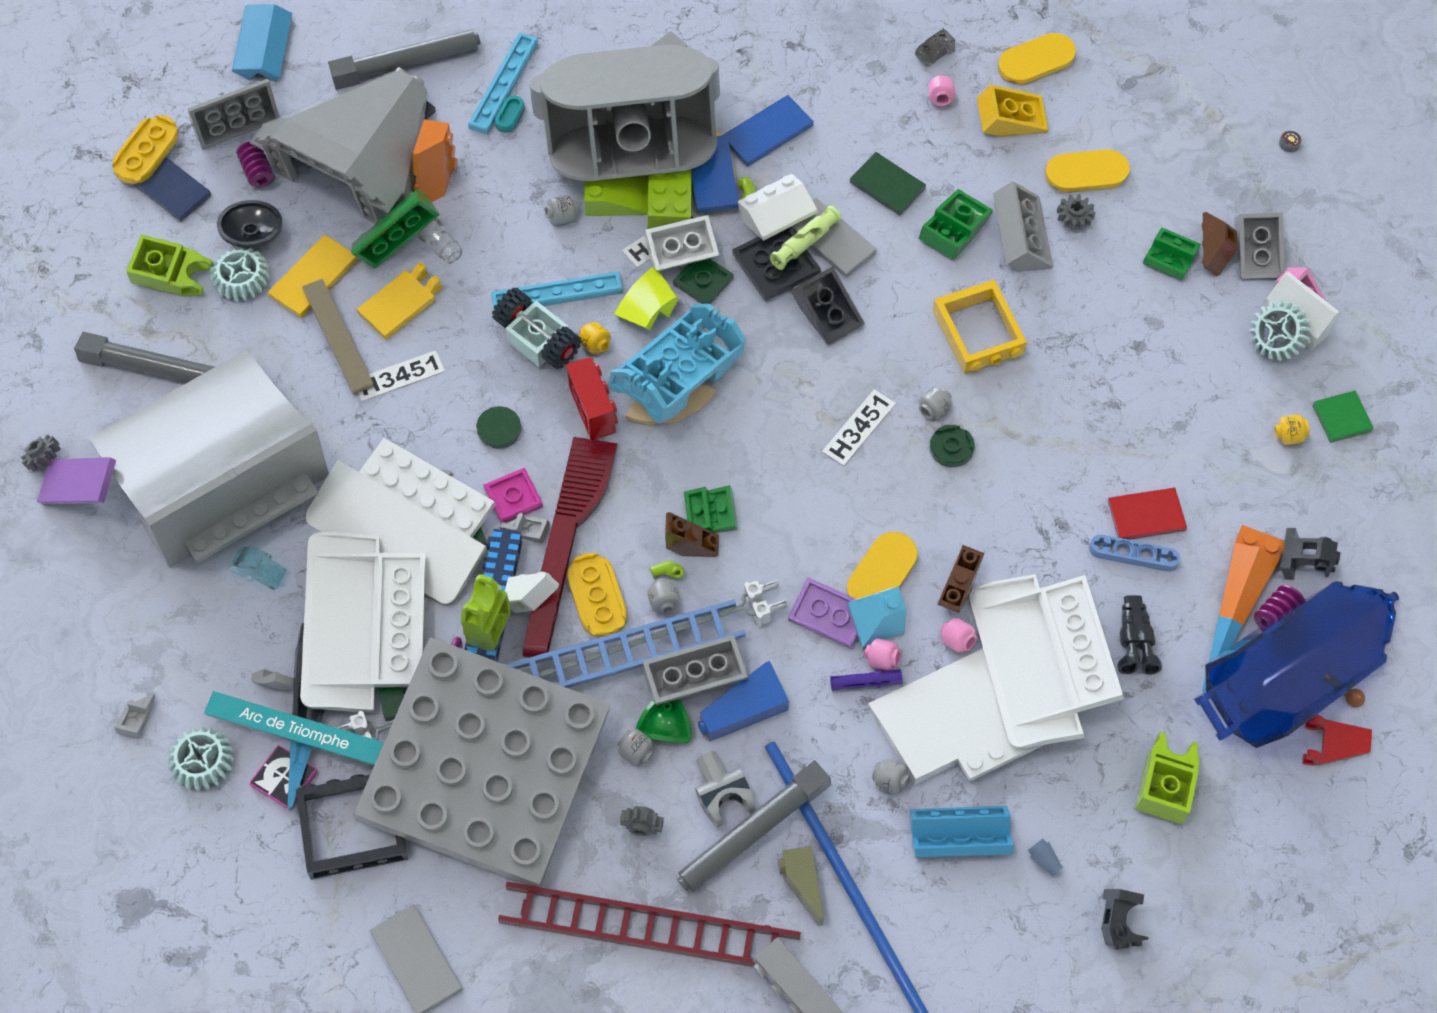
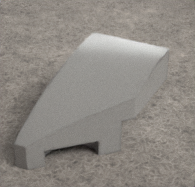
(531, 527)
(273, 680)

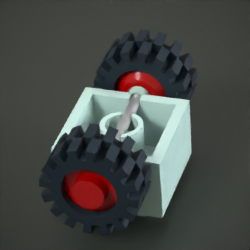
(535, 330)

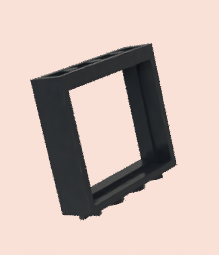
(348, 862)

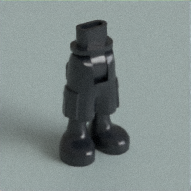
(1135, 633)

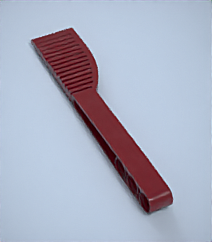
(581, 492)

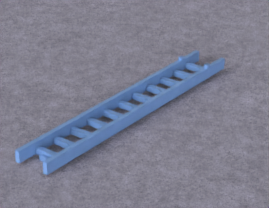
(623, 635)

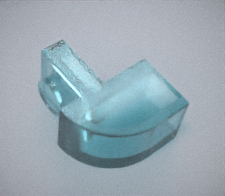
(257, 564)

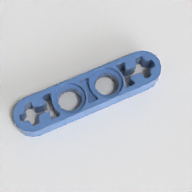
(1134, 553)

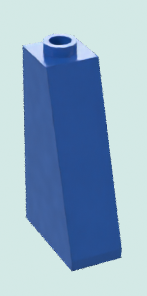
(745, 704)

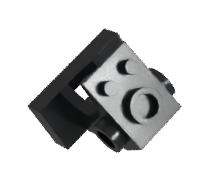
(1293, 555)
(1114, 918)

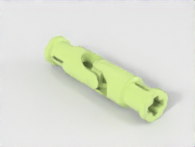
(805, 237)

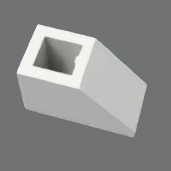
(529, 591)

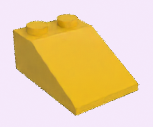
(1011, 112)

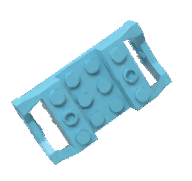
(679, 362)

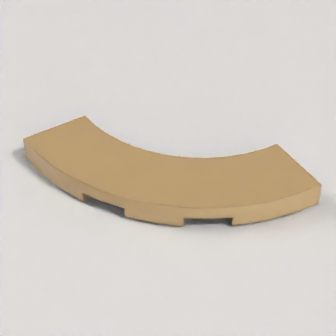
(696, 401)

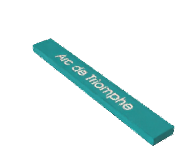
(293, 728)

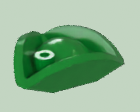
(666, 722)

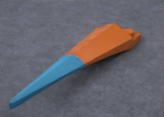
(1249, 570)

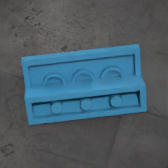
(262, 41)
(961, 831)

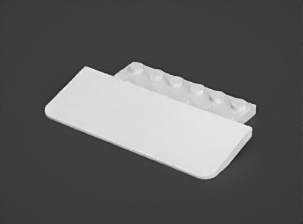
(411, 511)
(359, 621)
(1044, 656)

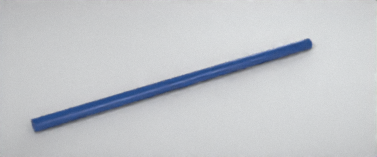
(850, 887)

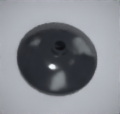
(249, 224)

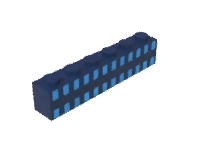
(500, 564)

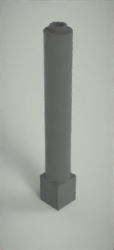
(349, 71)
(99, 351)
(804, 788)

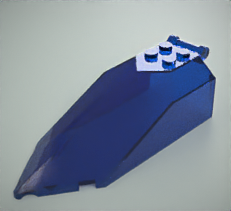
(1278, 672)

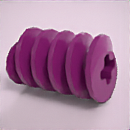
(255, 165)
(1278, 603)

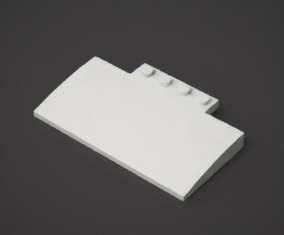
(947, 722)

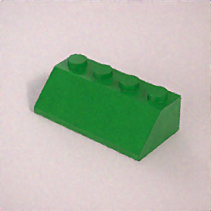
(395, 229)

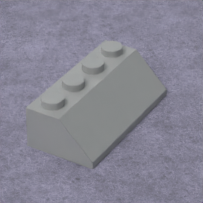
(1022, 228)
(694, 670)

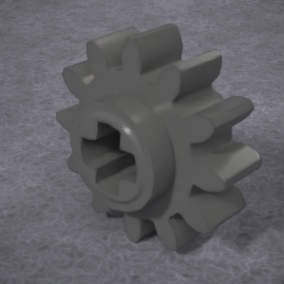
(1075, 212)
(40, 453)
(641, 821)

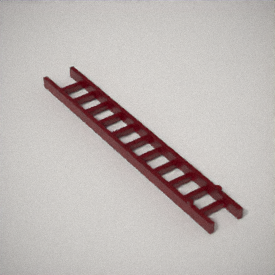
(652, 911)

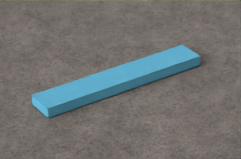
(503, 83)
(570, 289)

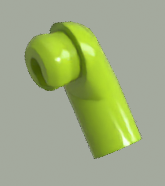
(747, 186)
(668, 568)

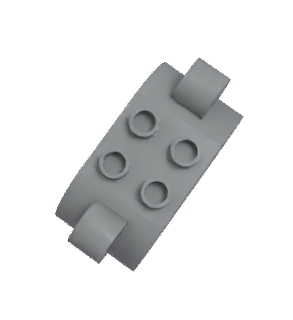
(603, 107)

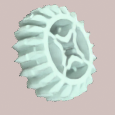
(237, 266)
(1295, 341)
(181, 770)

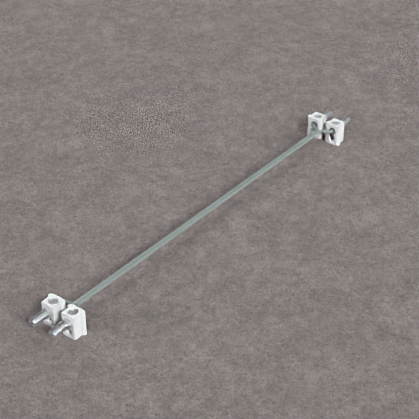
(752, 592)

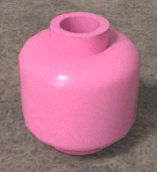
(941, 90)
(958, 635)
(883, 654)

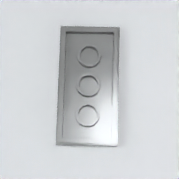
(840, 245)
(416, 960)

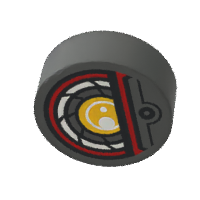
(1290, 141)

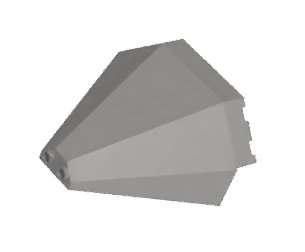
(356, 137)

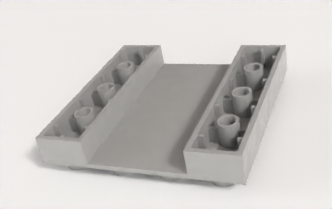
(482, 762)

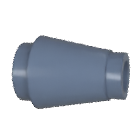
(1045, 856)

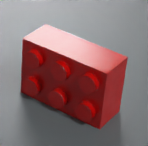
(592, 398)

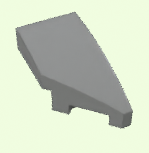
(135, 716)

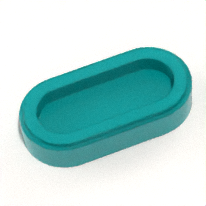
(509, 114)

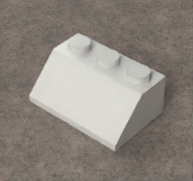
(776, 207)
(681, 243)
(1317, 310)

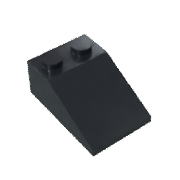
(828, 305)

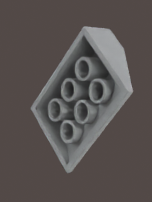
(233, 114)

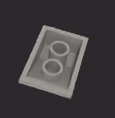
(1260, 245)

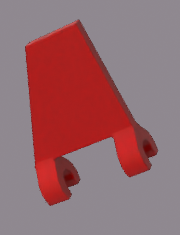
(1338, 742)

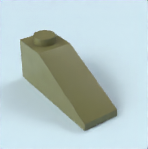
(802, 879)

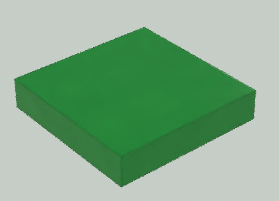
(1342, 416)

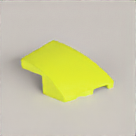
(647, 299)

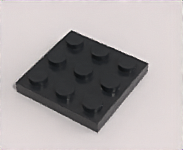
(767, 279)

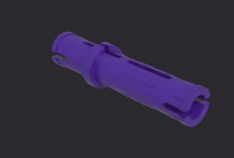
(872, 679)

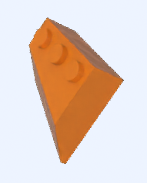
(434, 159)

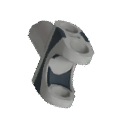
(721, 787)

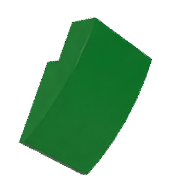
(955, 224)

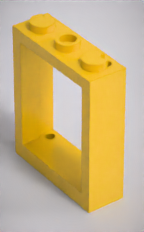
(970, 297)

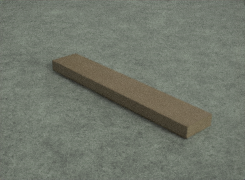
(337, 336)

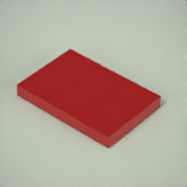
(1147, 514)

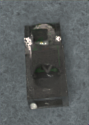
(935, 47)

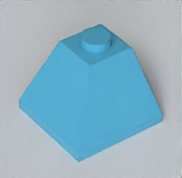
(878, 615)

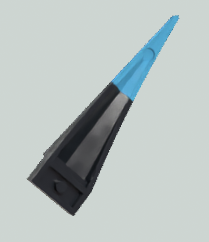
(299, 753)

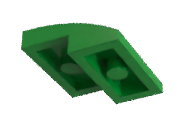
(1171, 253)
(711, 508)

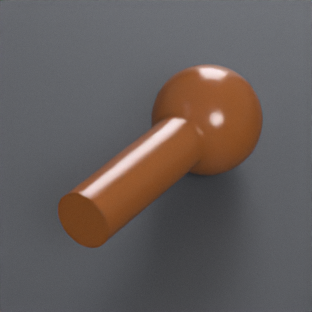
(1354, 697)

